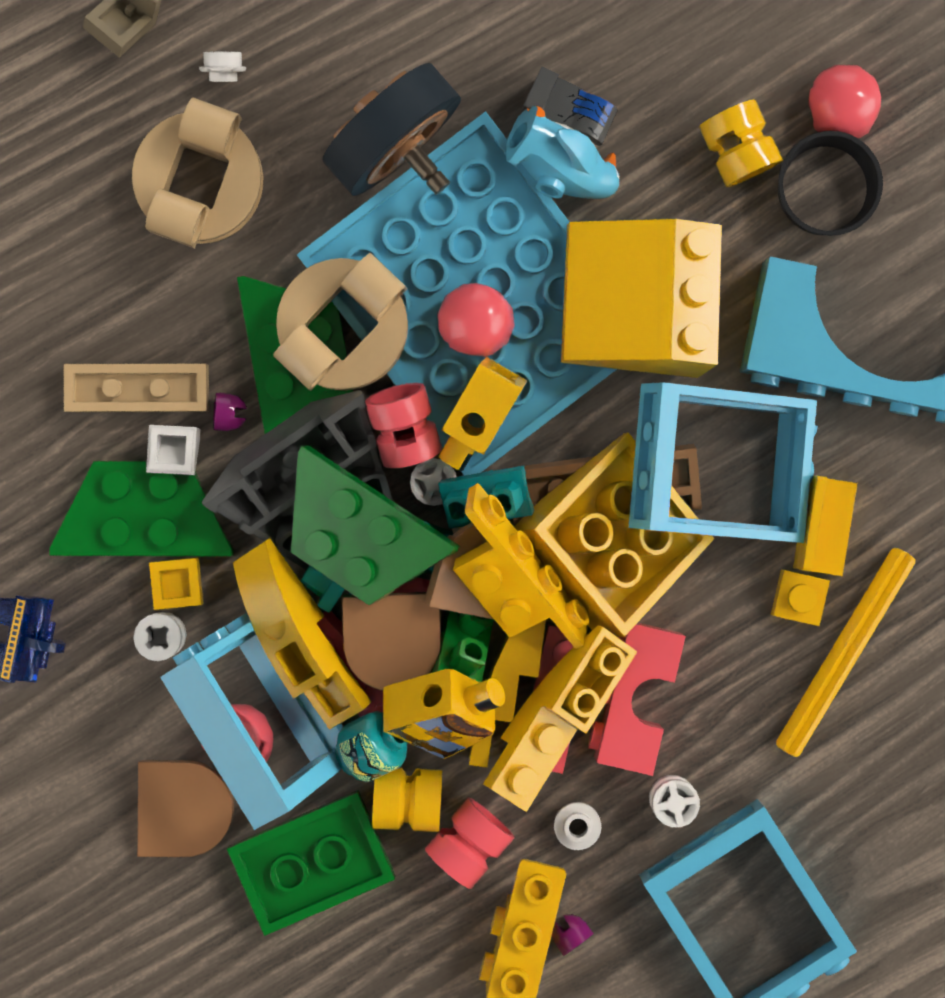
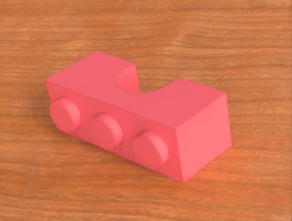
(622, 737)

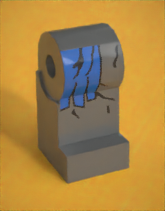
(571, 106)

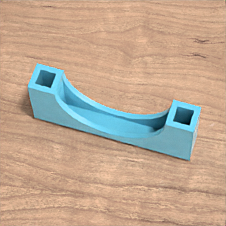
(793, 346)

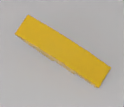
(516, 657)

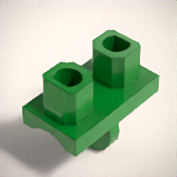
(464, 644)

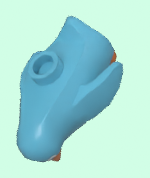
(560, 158)

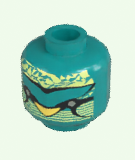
(367, 750)

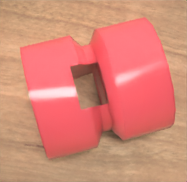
(403, 423)
(469, 843)

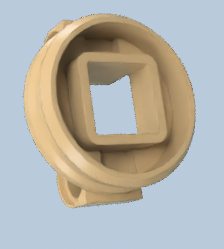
(212, 133)
(310, 292)

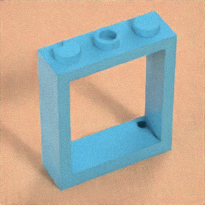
(656, 456)
(227, 738)
(715, 844)

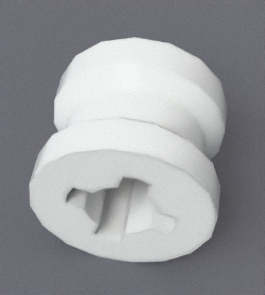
(426, 478)
(166, 630)
(676, 810)

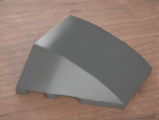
(261, 479)

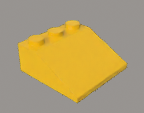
(642, 295)
(597, 557)

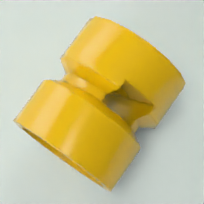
(743, 160)
(408, 800)

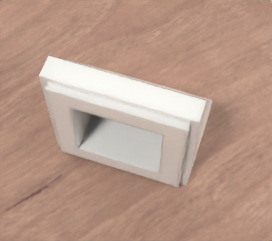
(172, 449)

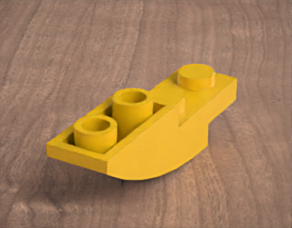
(289, 633)
(555, 710)

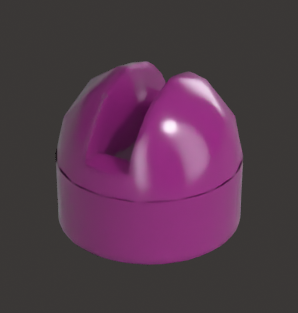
(225, 411)
(571, 937)

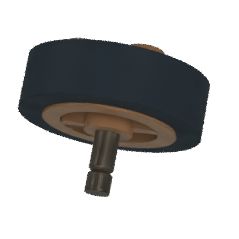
(393, 130)

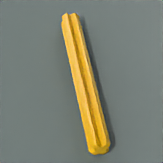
(845, 652)

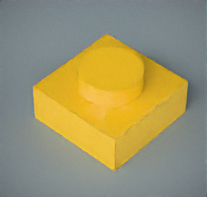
(176, 583)
(800, 597)

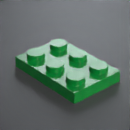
(311, 863)

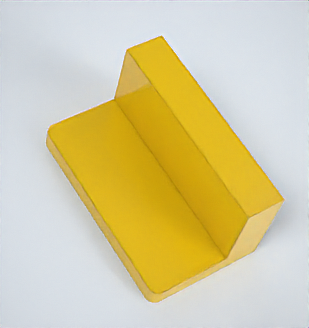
(826, 526)

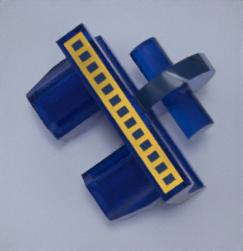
(28, 637)

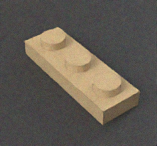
(136, 388)

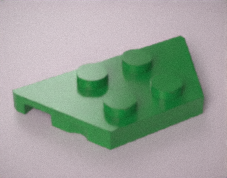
(277, 388)
(139, 514)
(358, 532)

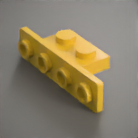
(512, 578)
(523, 932)

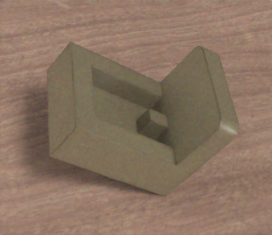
(121, 22)

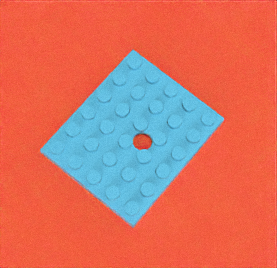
(482, 231)

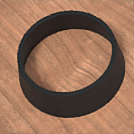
(865, 159)

